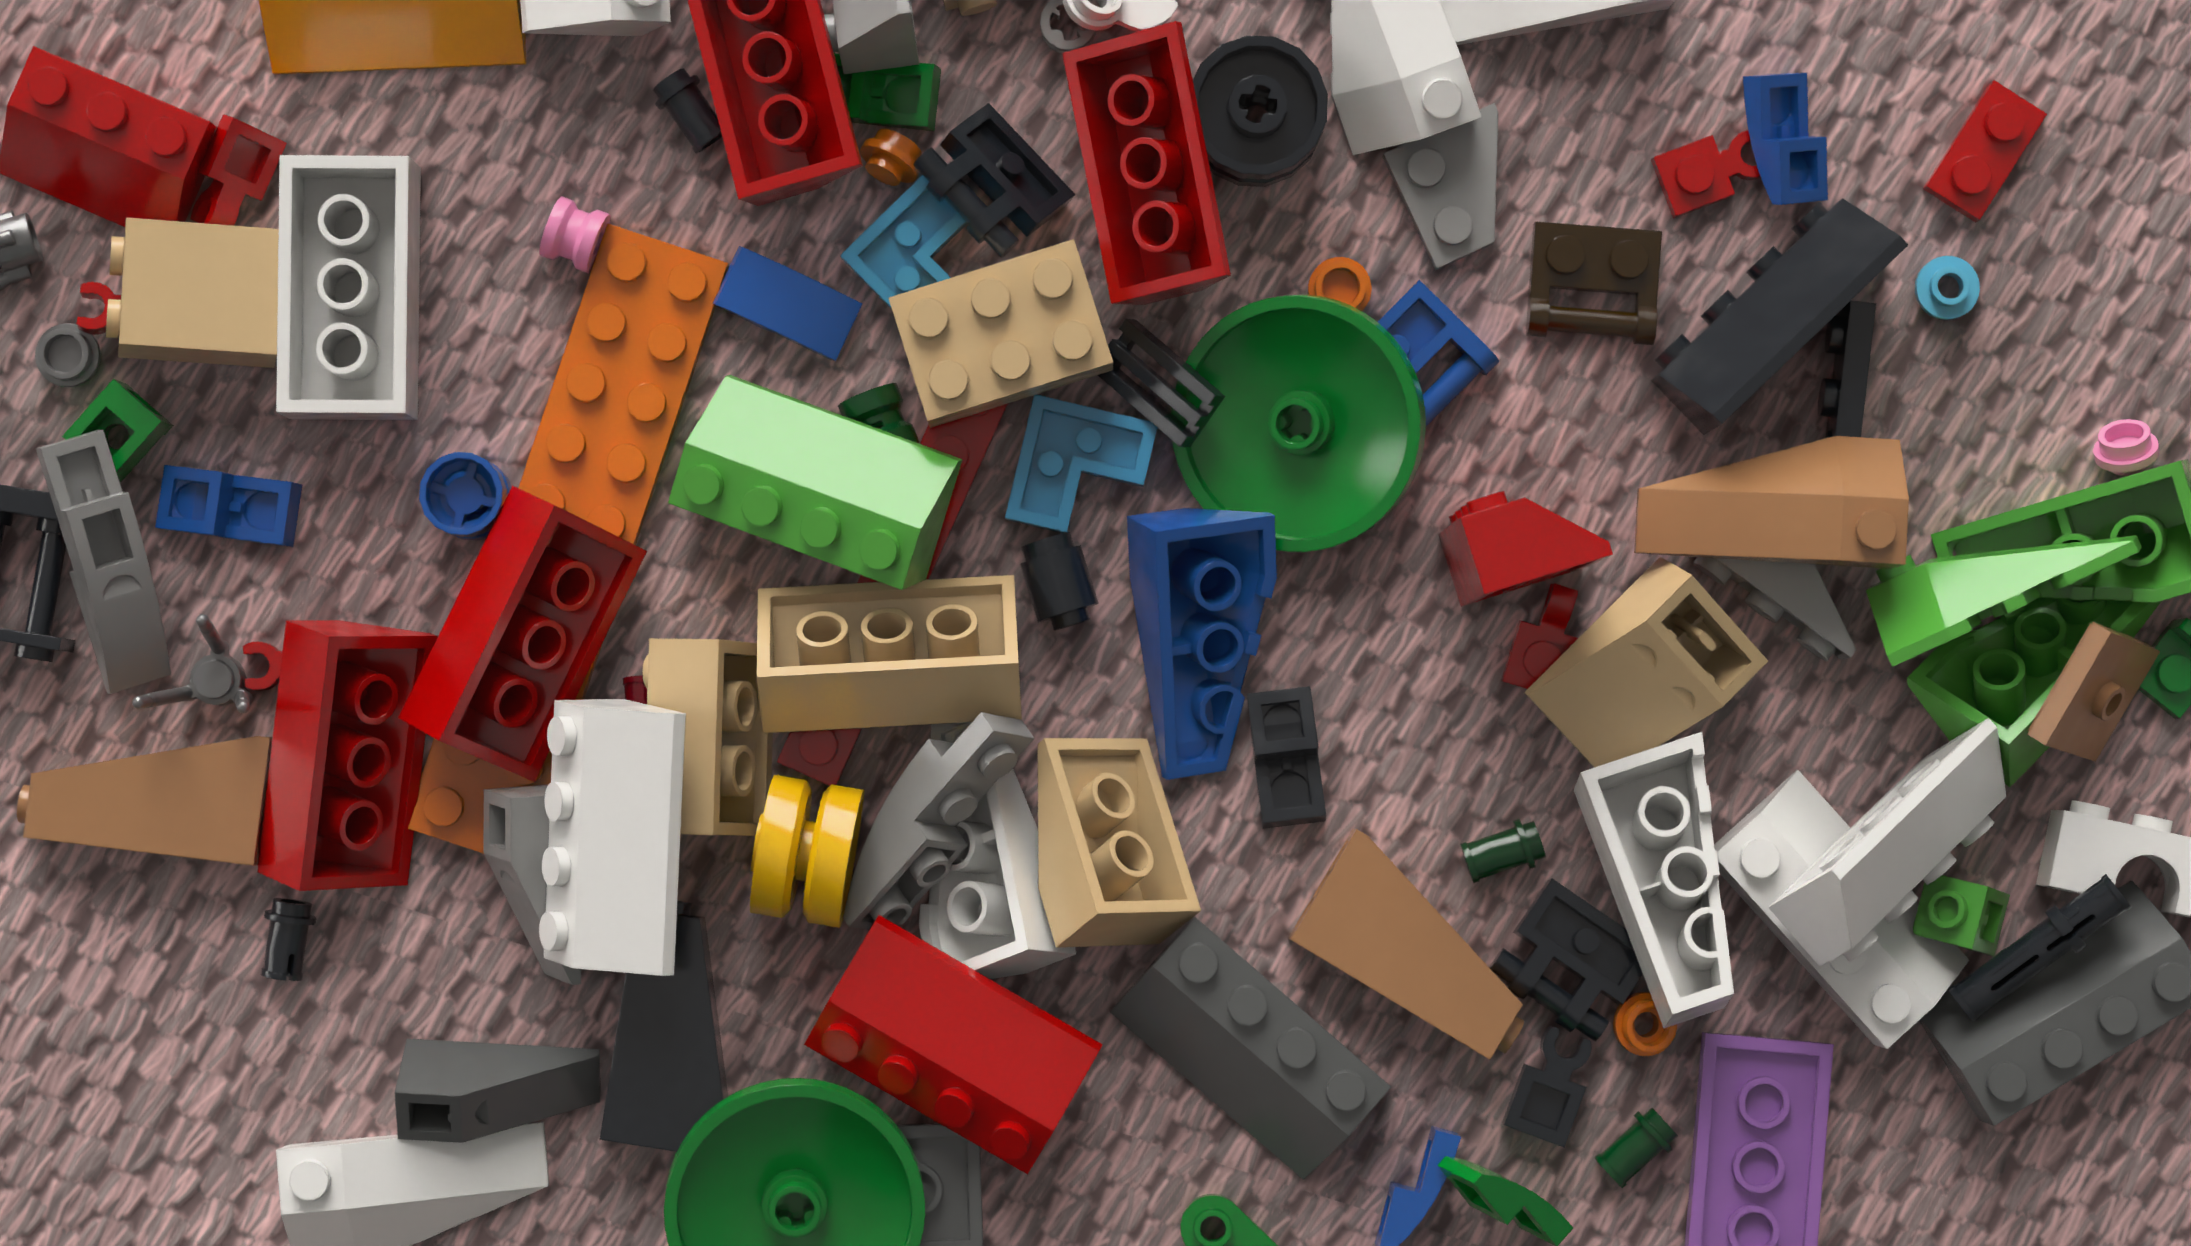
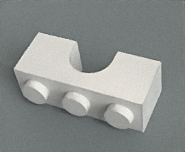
(2087, 845)

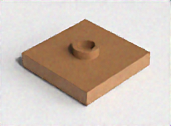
(2093, 692)

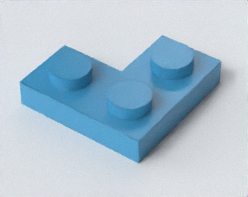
(900, 245)
(1068, 441)

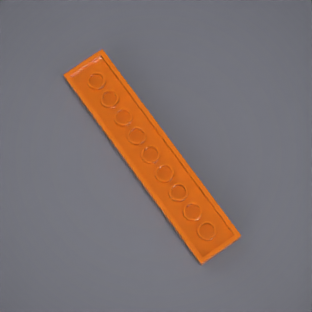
(596, 449)

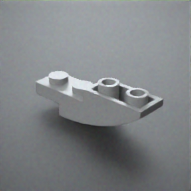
(107, 561)
(916, 827)

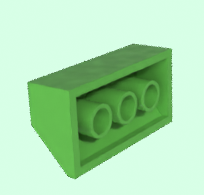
(816, 482)

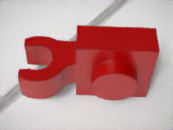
(240, 164)
(1542, 644)

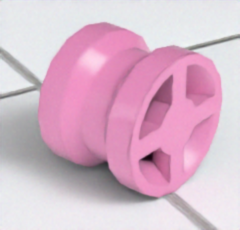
(573, 234)

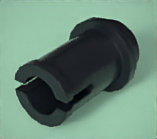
(689, 109)
(286, 938)

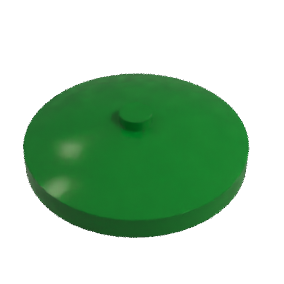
(1312, 421)
(794, 1170)

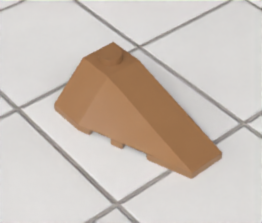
(1803, 504)

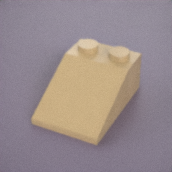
(1108, 845)

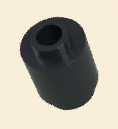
(1058, 581)

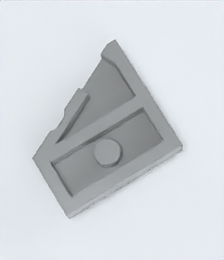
(1450, 187)

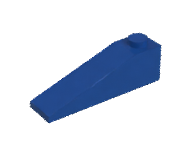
(1198, 610)

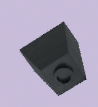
(667, 1047)

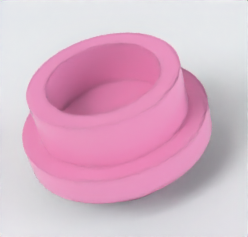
(2125, 447)

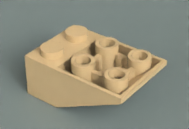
(1646, 668)

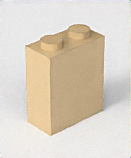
(195, 293)

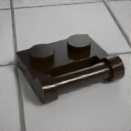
(1594, 262)

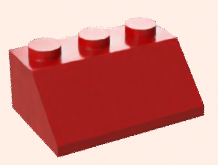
(101, 143)

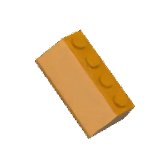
(391, 34)

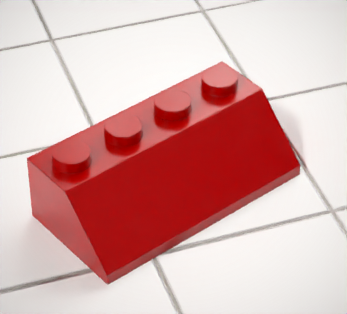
(775, 95)
(1147, 166)
(1513, 545)
(522, 633)
(342, 758)
(953, 1044)

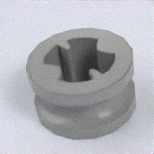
(1054, 37)

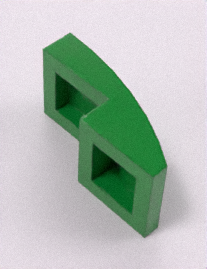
(893, 96)
(1505, 1200)

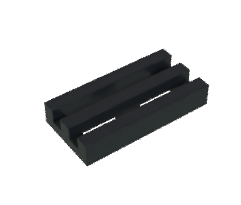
(1121, 354)

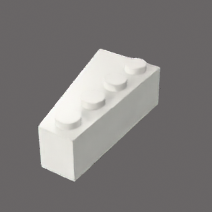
(1663, 870)

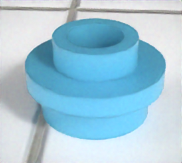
(1930, 297)

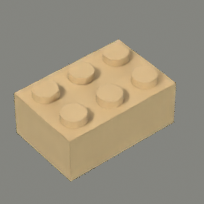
(1001, 333)

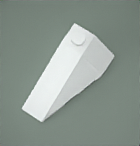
(1396, 72)

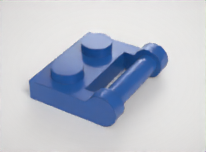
(1422, 328)

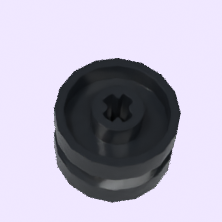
(1267, 75)

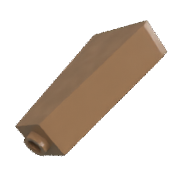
(169, 802)
(1398, 944)

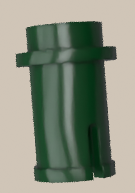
(1503, 851)
(1636, 1147)

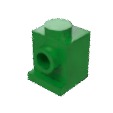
(123, 406)

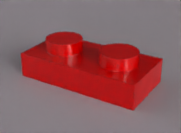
(1984, 151)

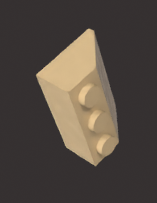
(724, 742)

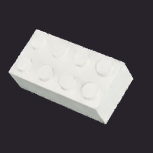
(348, 287)

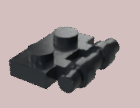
(1005, 169)
(1581, 941)

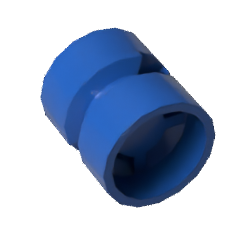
(463, 494)

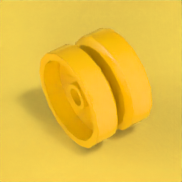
(804, 850)

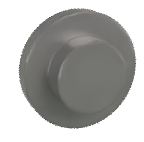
(67, 355)

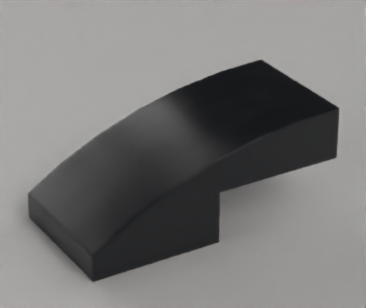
(1286, 757)

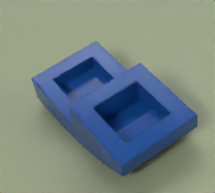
(1786, 156)
(787, 303)
(228, 505)
(1408, 1205)

